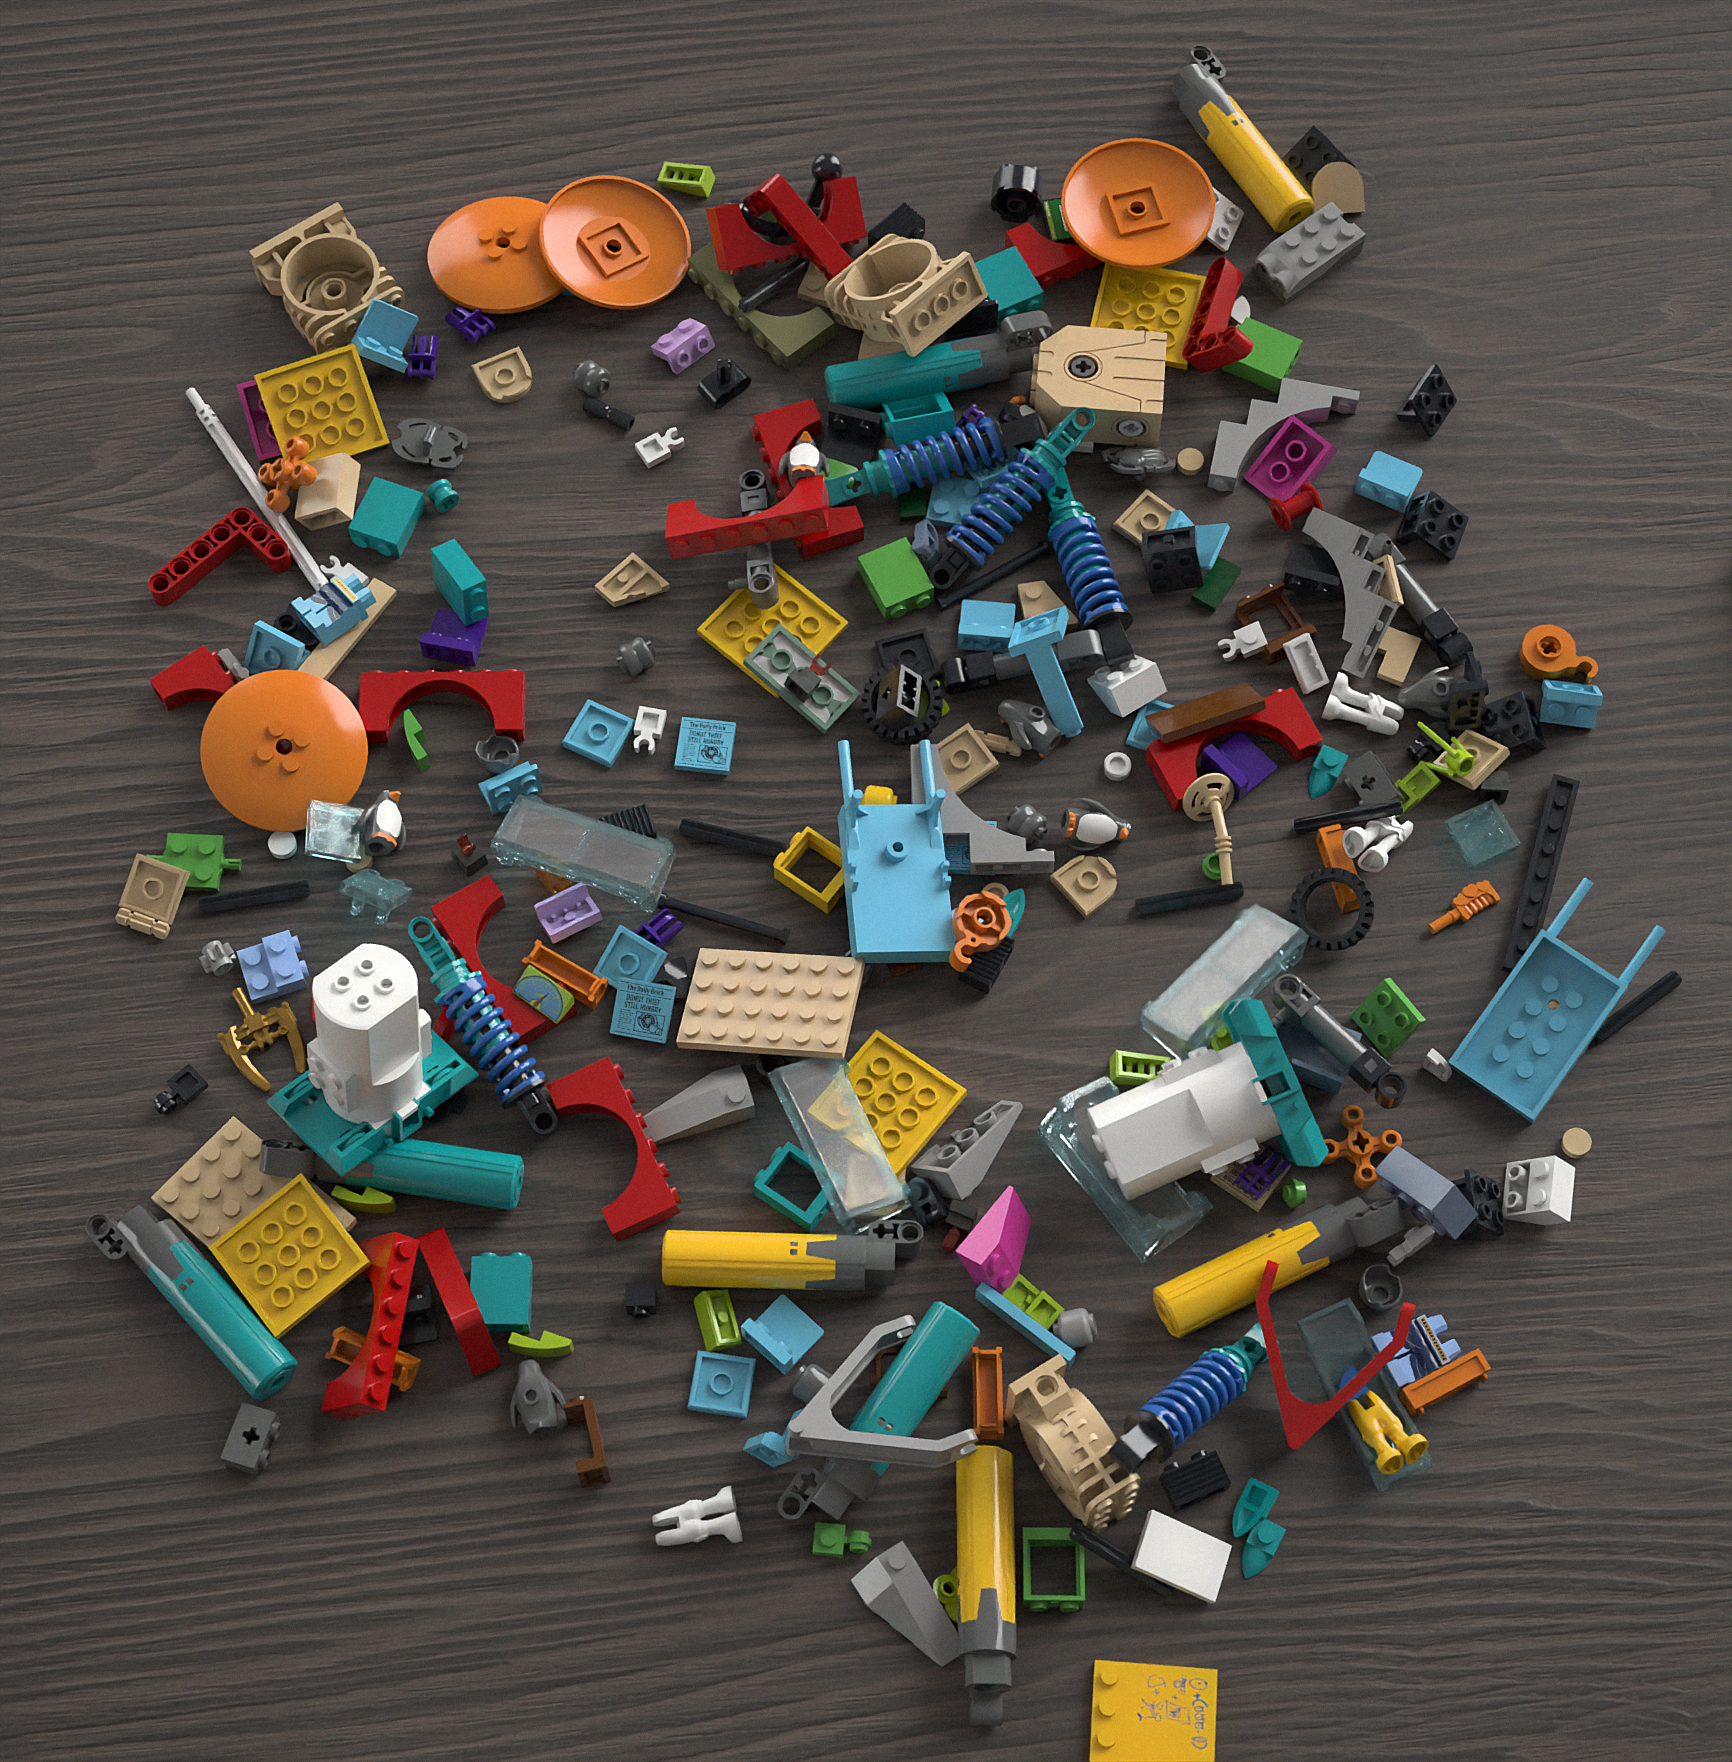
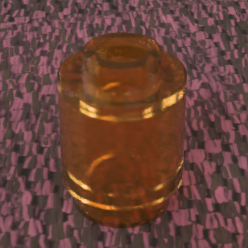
(552, 882)

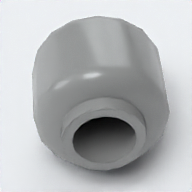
(1076, 1328)

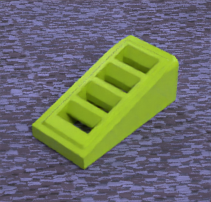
(701, 183)
(1126, 1077)

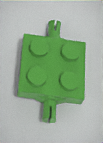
(201, 857)

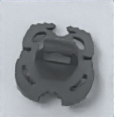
(429, 442)
(1138, 460)

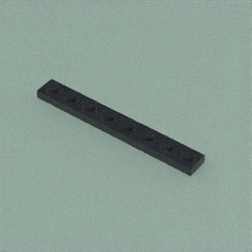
(1542, 868)

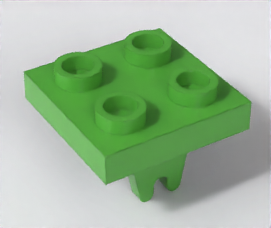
(1388, 1017)

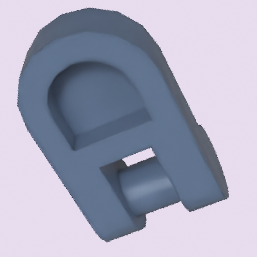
(926, 542)

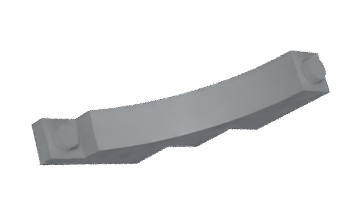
(1302, 399)
(1366, 612)
(989, 847)

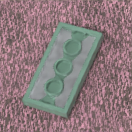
(782, 654)

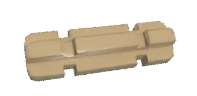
(1000, 743)
(142, 923)

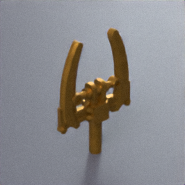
(257, 1027)

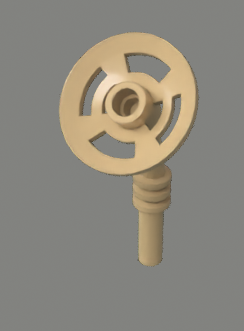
(1216, 806)

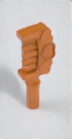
(1466, 904)

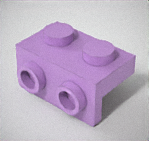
(684, 344)
(567, 912)

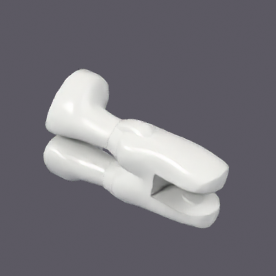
(689, 1523)

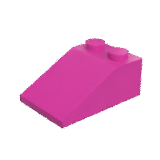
(258, 421)
(1289, 460)
(997, 1243)

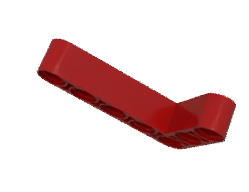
(801, 224)
(1209, 339)
(217, 553)
(459, 1301)

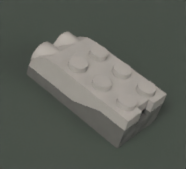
(1308, 253)

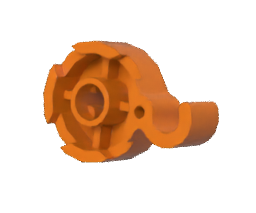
(1561, 658)
(976, 936)

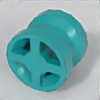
(443, 495)

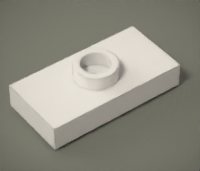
(1306, 663)

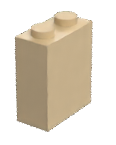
(331, 495)

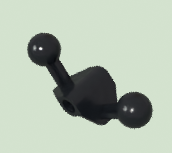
(824, 168)

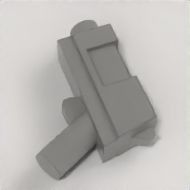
(232, 664)

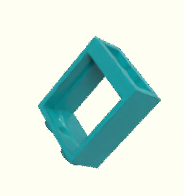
(917, 418)
(812, 1216)

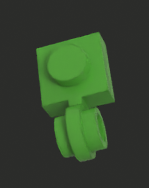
(831, 1539)

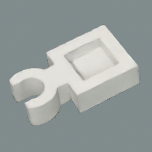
(657, 449)
(343, 572)
(1248, 641)
(648, 725)
(1415, 1240)

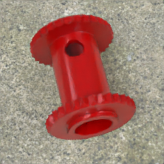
(1295, 506)

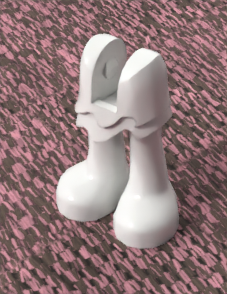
(1378, 713)
(1386, 831)

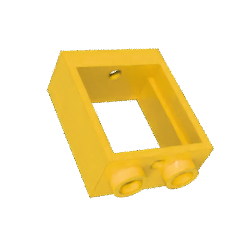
(785, 861)

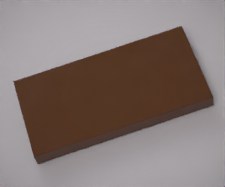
(1205, 712)

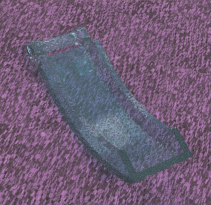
(1334, 1343)

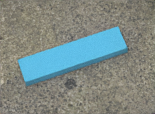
(1024, 1324)

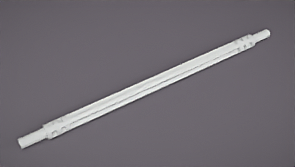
(257, 490)

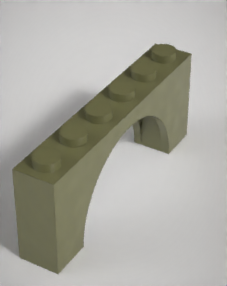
(785, 338)

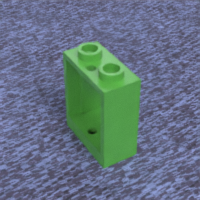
(1051, 1538)

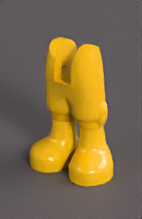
(1381, 1422)

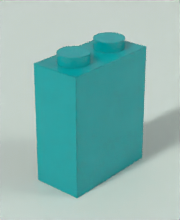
(1010, 283)
(386, 517)
(460, 582)
(503, 1291)

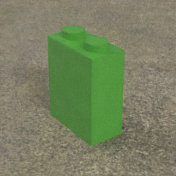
(1271, 356)
(896, 579)

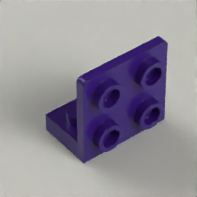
(452, 640)
(1240, 762)

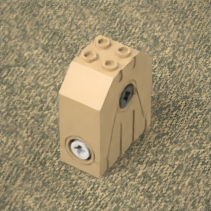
(1109, 372)

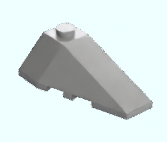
(708, 1104)
(966, 1158)
(903, 1597)

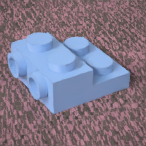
(273, 967)

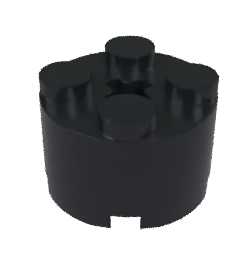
(1017, 192)

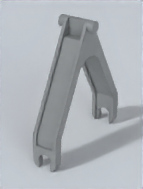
(820, 1434)

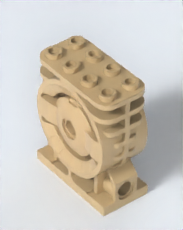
(326, 262)
(904, 292)
(1071, 1446)

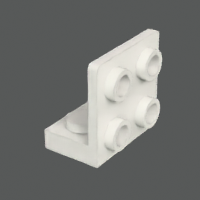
(1225, 222)

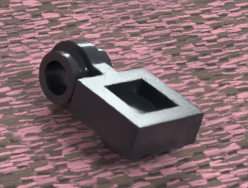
(1419, 750)
(185, 1085)

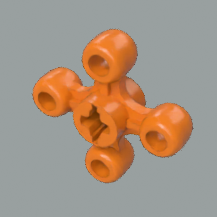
(287, 474)
(1364, 1140)

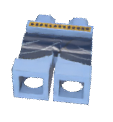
(1420, 1353)

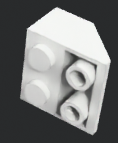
(1128, 685)
(1539, 1191)

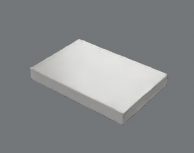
(1181, 1556)

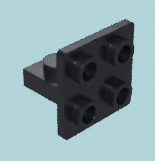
(1428, 401)
(1483, 1196)
(419, 1317)

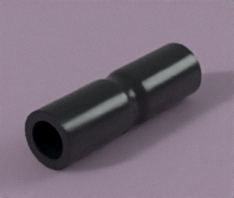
(612, 415)

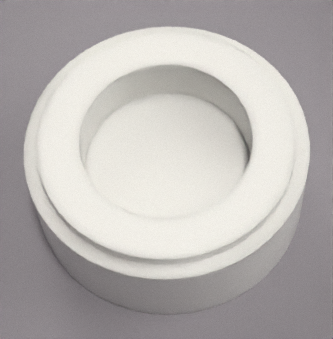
(1117, 766)
(282, 845)

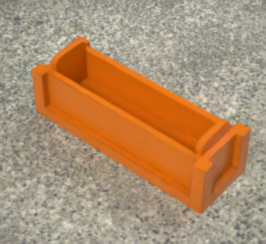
(1333, 855)
(579, 982)
(348, 1345)
(1444, 1382)
(987, 1394)

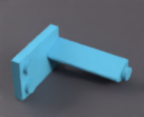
(1034, 639)

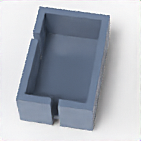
(1311, 1059)
(1425, 1193)

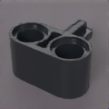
(724, 383)

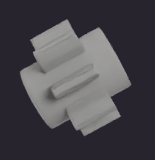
(217, 958)

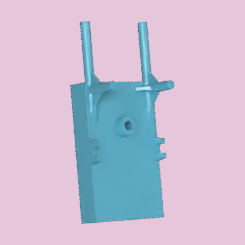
(895, 898)
(1523, 1046)

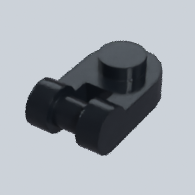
(925, 1194)

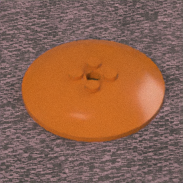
(1145, 175)
(621, 214)
(482, 275)
(275, 788)

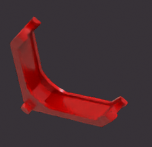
(1304, 1418)

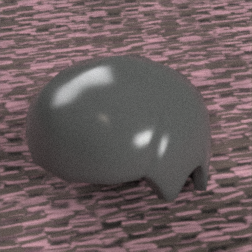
(497, 753)
(1380, 1288)

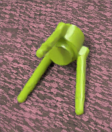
(1458, 761)

